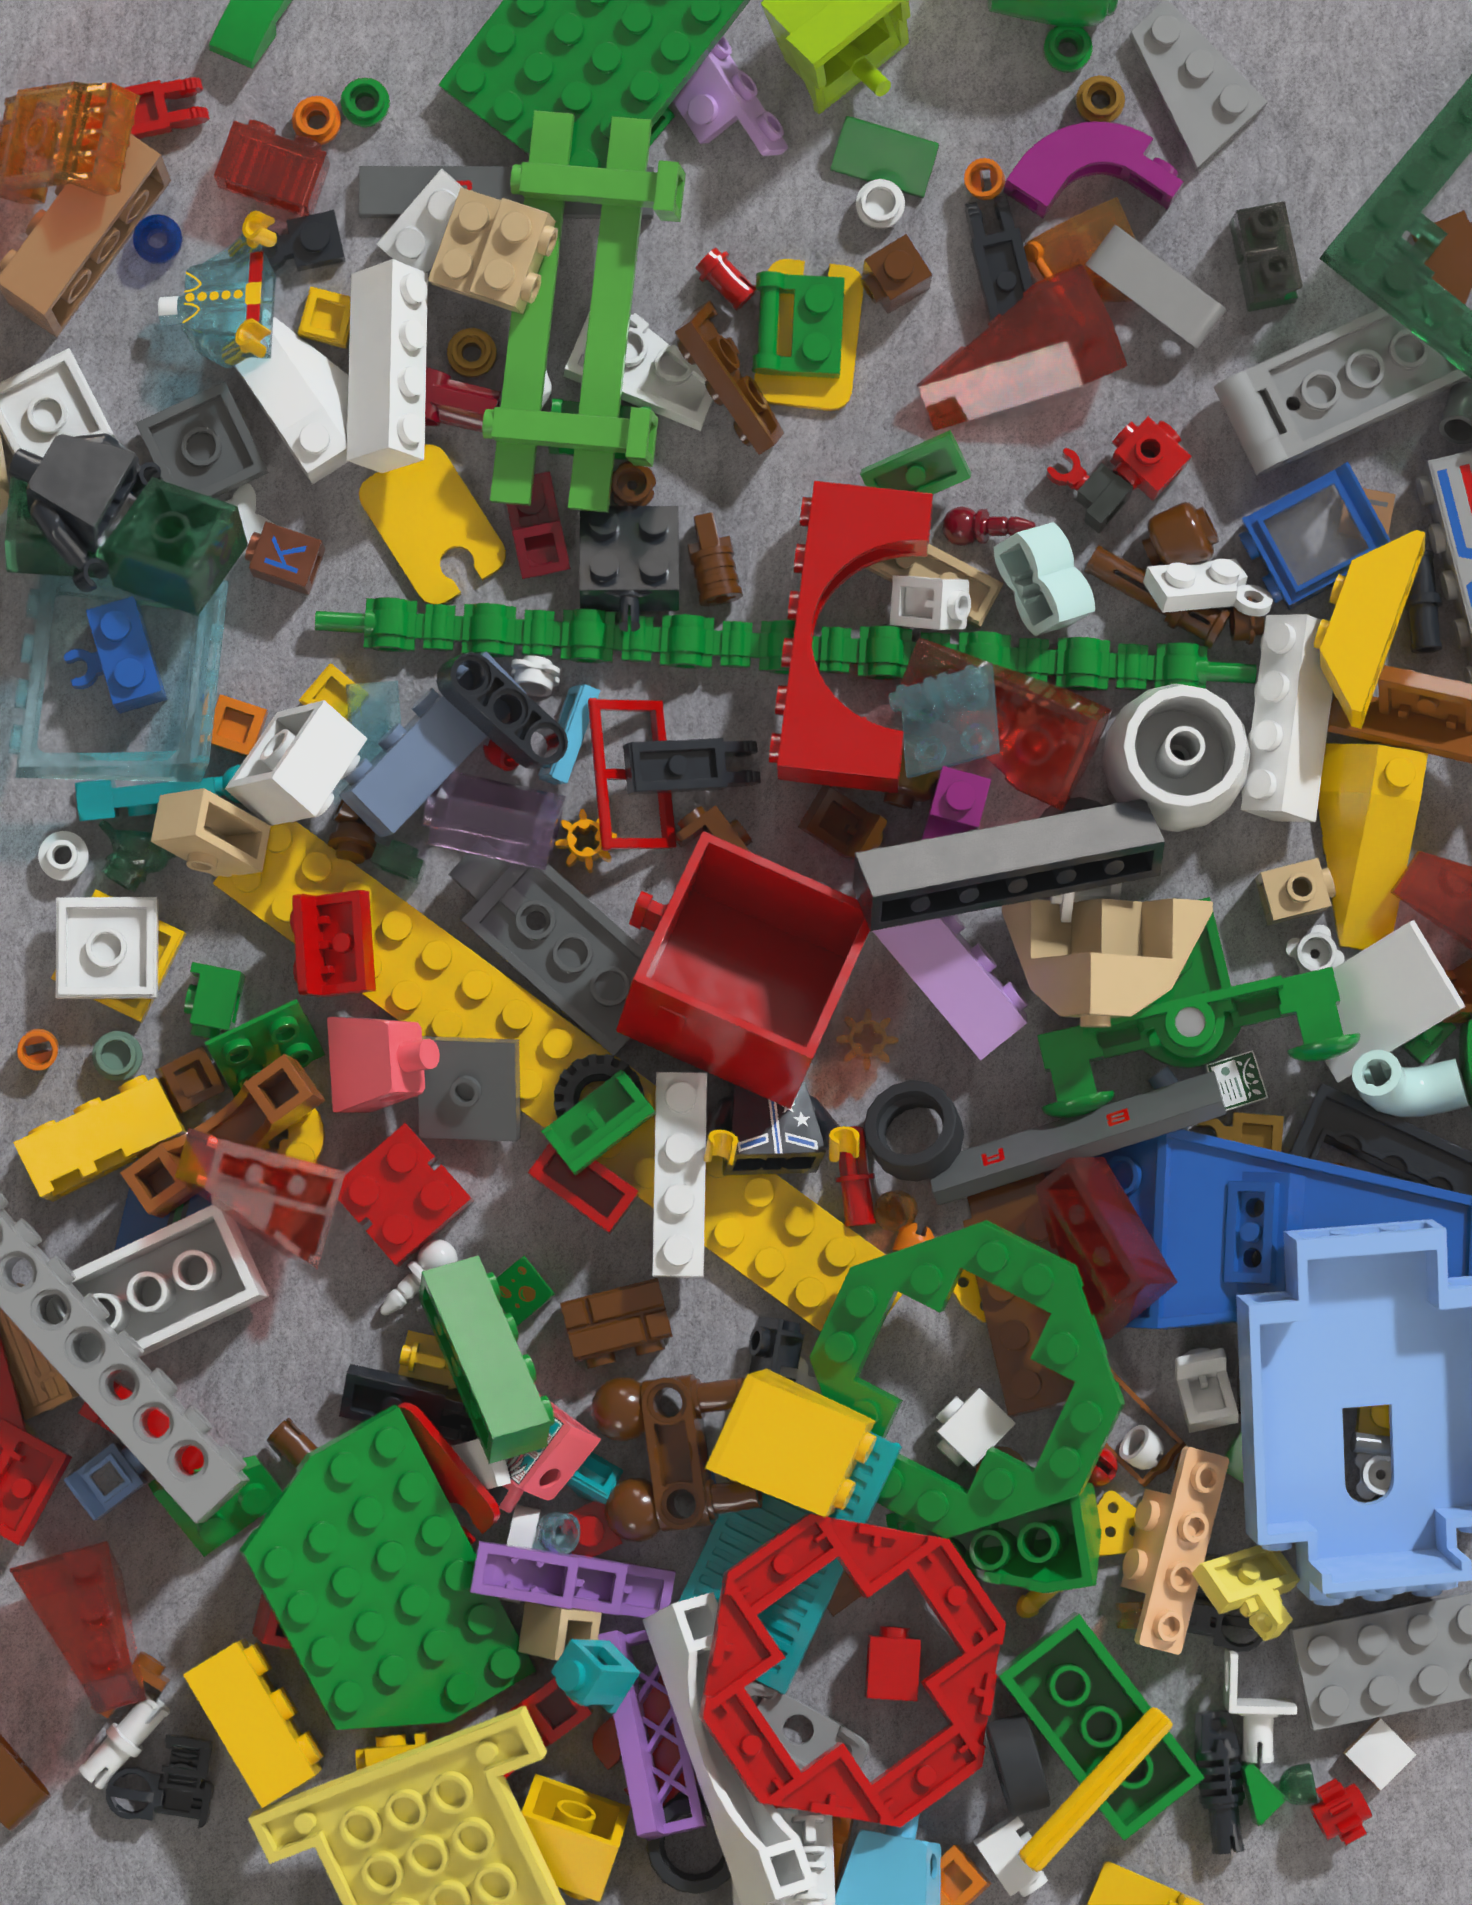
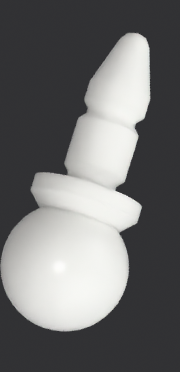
(431, 1255)

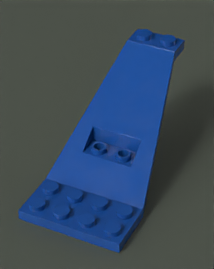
(1199, 1210)

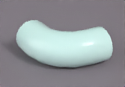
(1409, 1090)

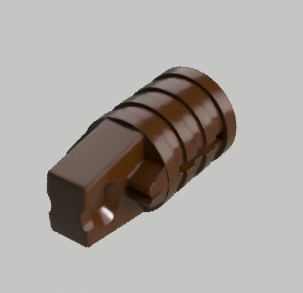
(713, 564)

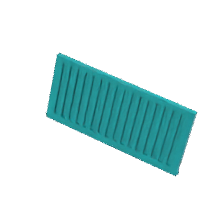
(798, 1613)

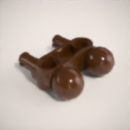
(676, 1454)

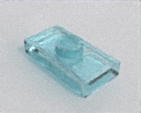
(373, 712)

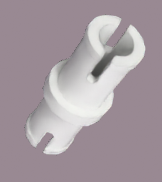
(124, 1740)

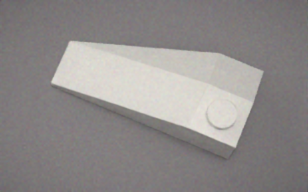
(303, 401)

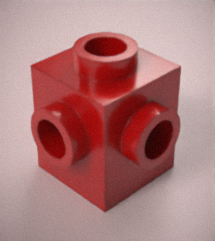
(1153, 473)

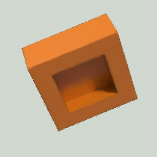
(237, 725)
(960, 1878)

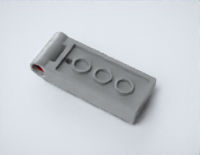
(1337, 385)
(1385, 1661)

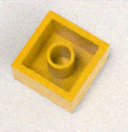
(575, 1834)

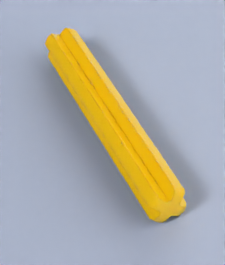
(1095, 1789)

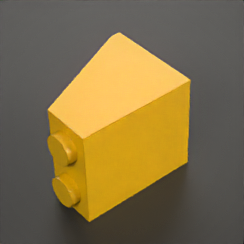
(792, 1443)

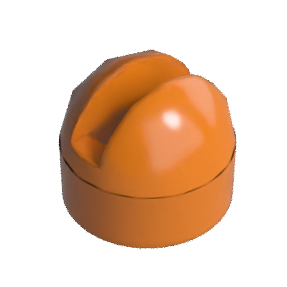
(974, 178)
(41, 1059)
(908, 1237)

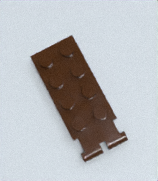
(1010, 1320)

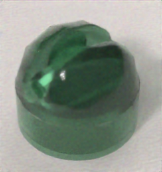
(1298, 1785)

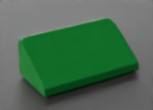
(884, 153)

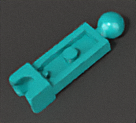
(102, 799)

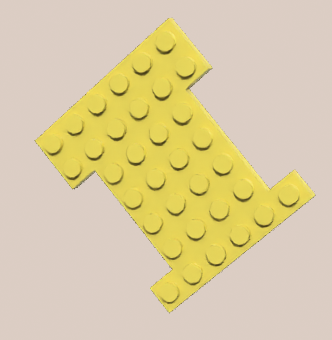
(423, 1824)

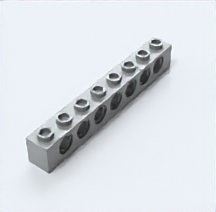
(222, 1471)

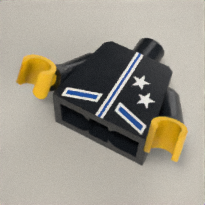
(772, 1139)

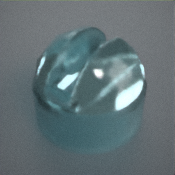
(559, 1542)

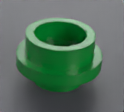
(1073, 35)
(365, 88)

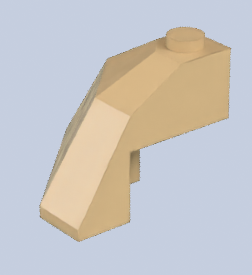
(1108, 957)

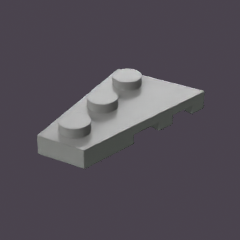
(1197, 84)

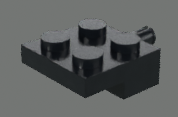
(630, 561)

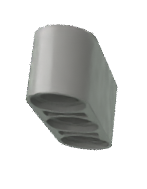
(1156, 286)

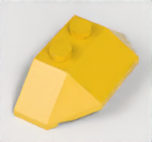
(1366, 620)

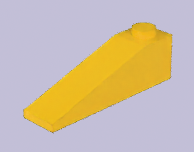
(1367, 833)

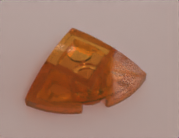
(1077, 240)

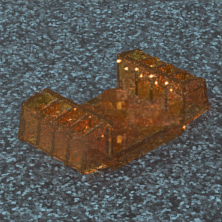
(63, 138)

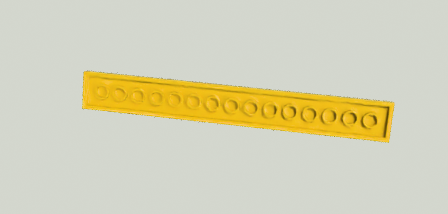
(435, 980)

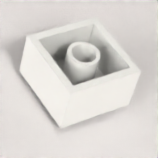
(297, 764)

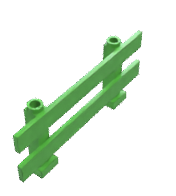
(596, 429)

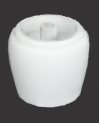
(1198, 731)

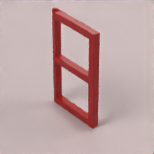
(602, 774)

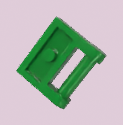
(815, 325)

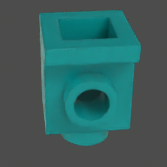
(586, 1677)

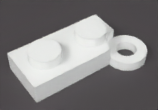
(1205, 586)

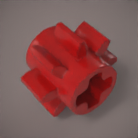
(1341, 1811)

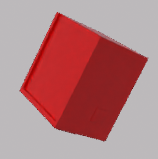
(743, 968)

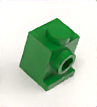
(214, 1000)

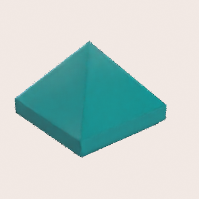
(595, 1479)

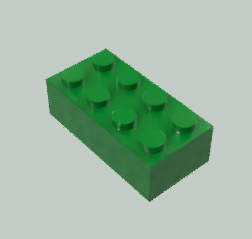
(1085, 1709)

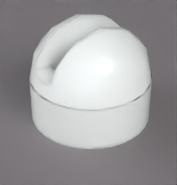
(1141, 1447)

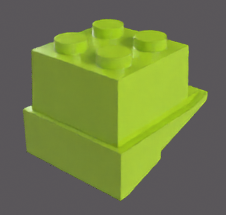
(838, 42)

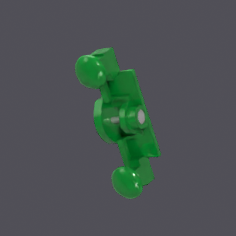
(1195, 1025)

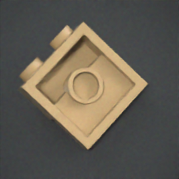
(494, 250)

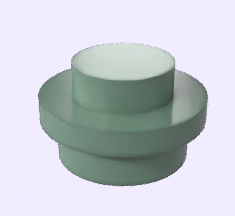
(117, 1056)

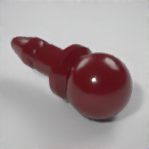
(964, 526)

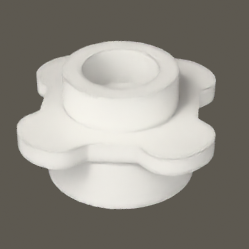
(535, 675)
(1320, 940)
(1369, 1483)

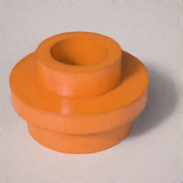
(317, 106)

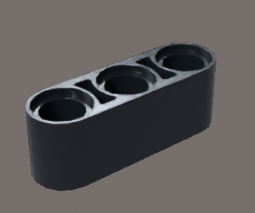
(525, 714)

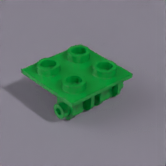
(263, 1040)

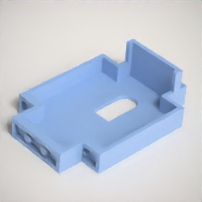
(1360, 1327)

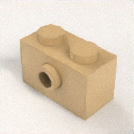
(210, 833)

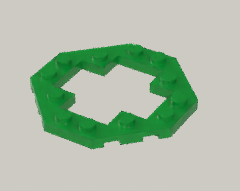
(1067, 1345)

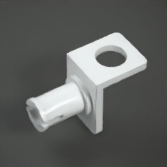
(1257, 1713)

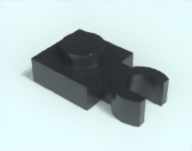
(311, 241)

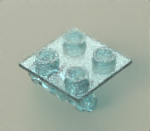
(948, 719)

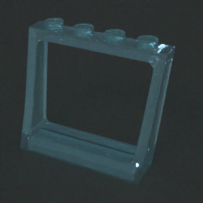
(180, 765)

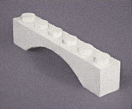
(755, 1840)

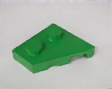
(233, 1516)

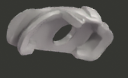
(826, 1731)

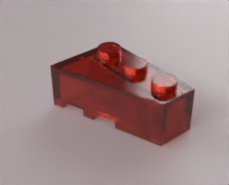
(265, 1190)
(1105, 1238)
(88, 1620)

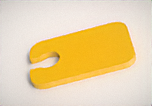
(815, 392)
(423, 515)

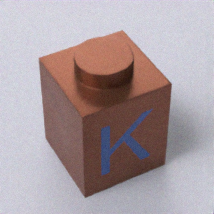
(285, 557)

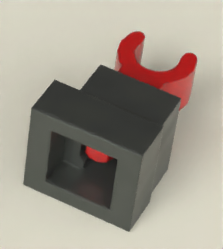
(1100, 493)

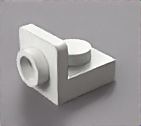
(930, 602)

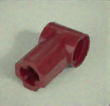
(456, 402)

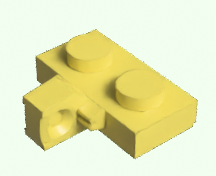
(1252, 1583)

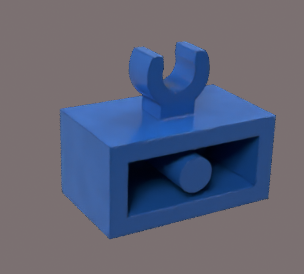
(121, 655)

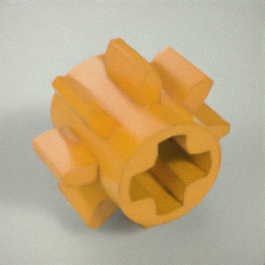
(587, 855)

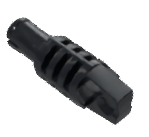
(1222, 1788)

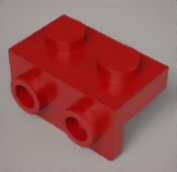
(333, 943)

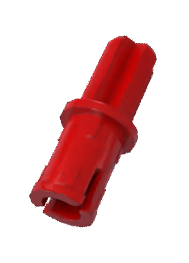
(856, 1185)

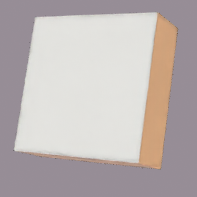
(1379, 1753)

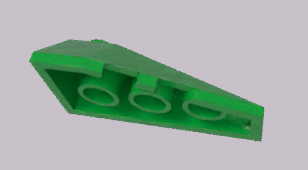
(1034, 1551)

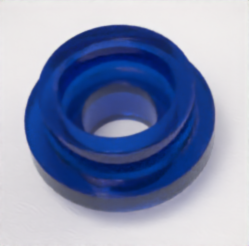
(152, 225)

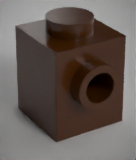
(895, 274)

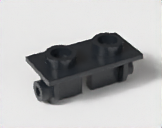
(775, 1345)

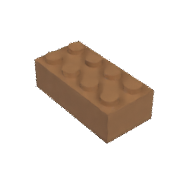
(79, 240)

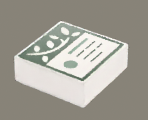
(1239, 1080)

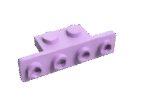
(723, 94)

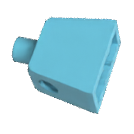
(891, 1869)

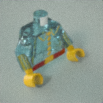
(229, 299)

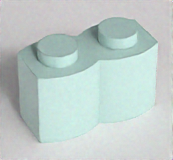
(1044, 579)

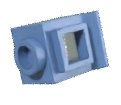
(107, 1480)

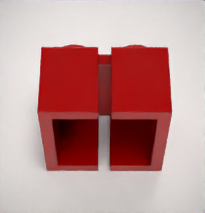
(402, 1195)

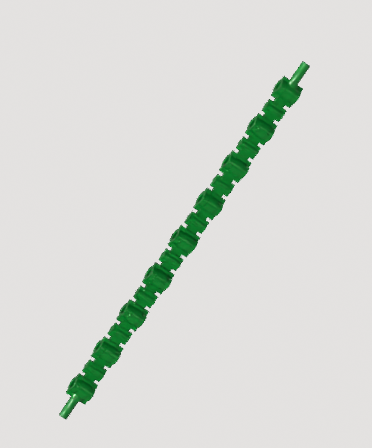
(691, 642)

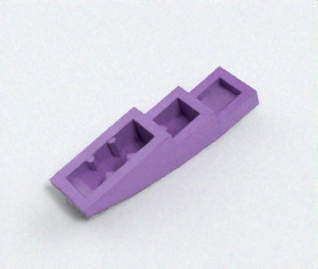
(570, 1580)

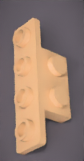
(1170, 1544)

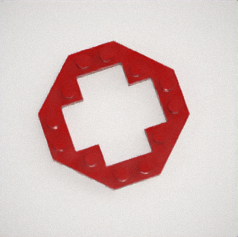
(746, 1650)

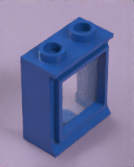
(1312, 535)

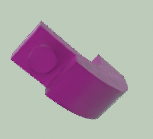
(1088, 151)

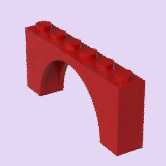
(845, 533)

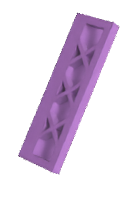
(638, 1750)

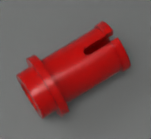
(726, 278)

